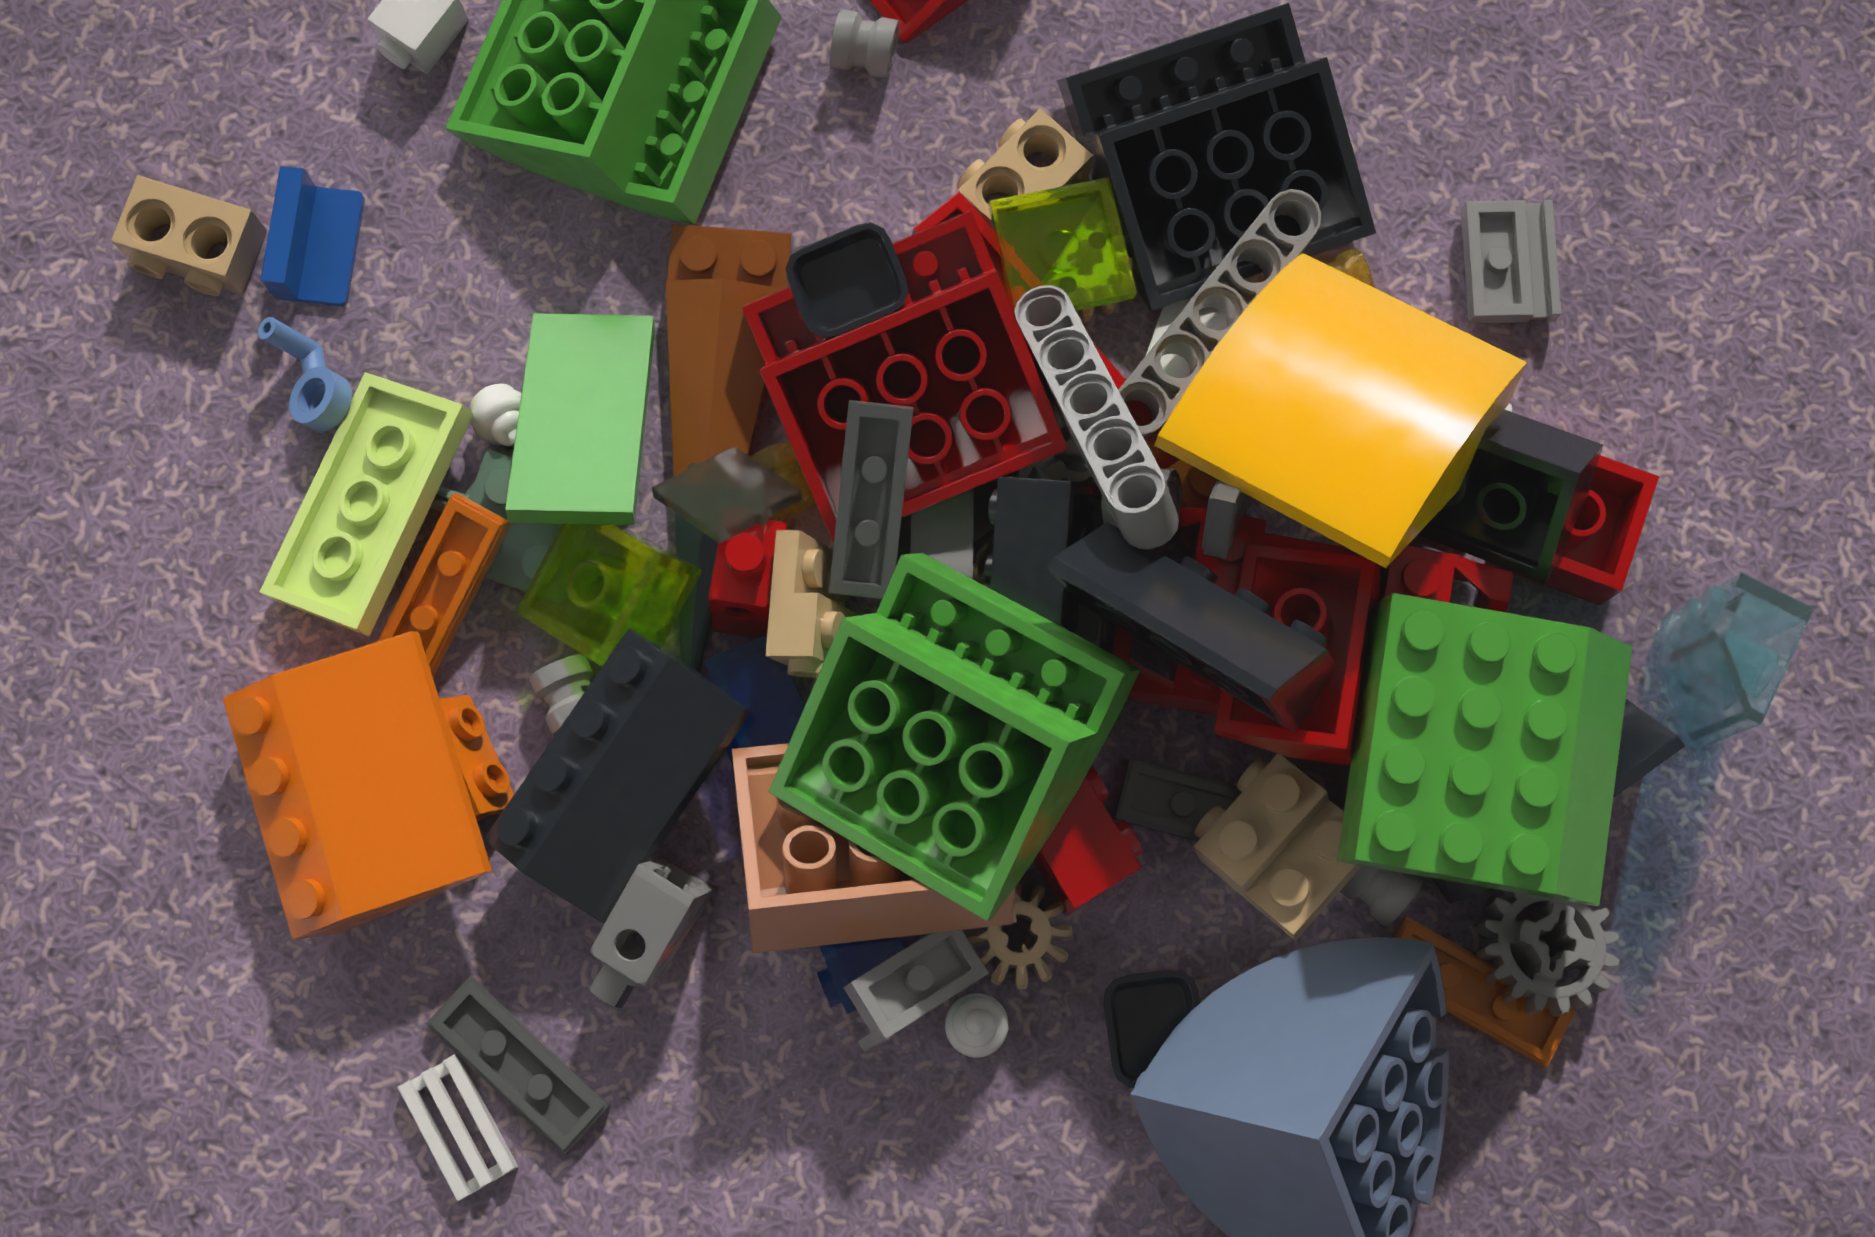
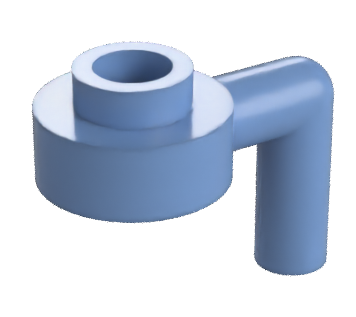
(319, 395)

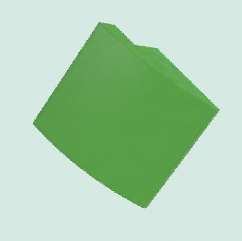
(617, 93)
(951, 732)

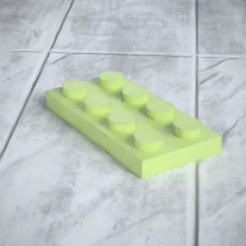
(367, 503)

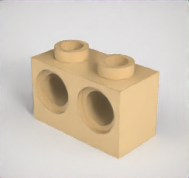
(1012, 174)
(194, 228)

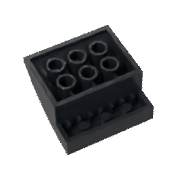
(1207, 139)

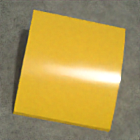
(1342, 408)

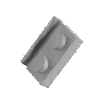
(1510, 261)

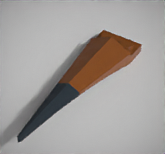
(714, 372)

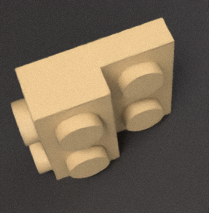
(801, 608)
(1277, 844)

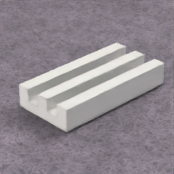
(432, 1080)

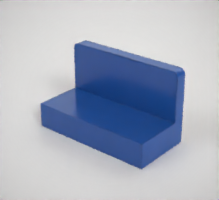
(311, 240)

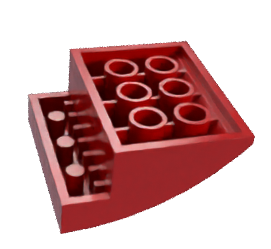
(944, 353)

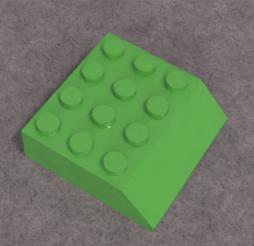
(1485, 749)

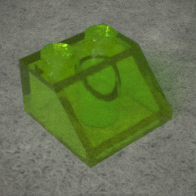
(601, 584)

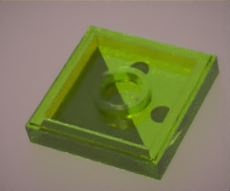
(1066, 241)

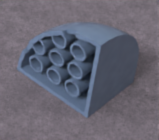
(1307, 1093)

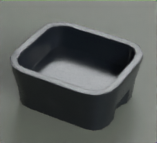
(847, 280)
(1142, 1015)

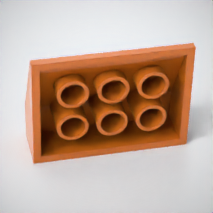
(356, 786)

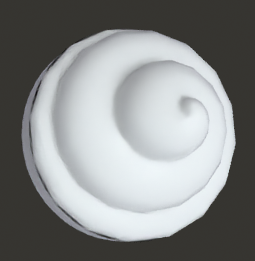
(496, 414)
(976, 1025)

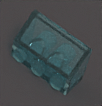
(1727, 657)

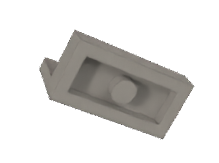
(913, 983)

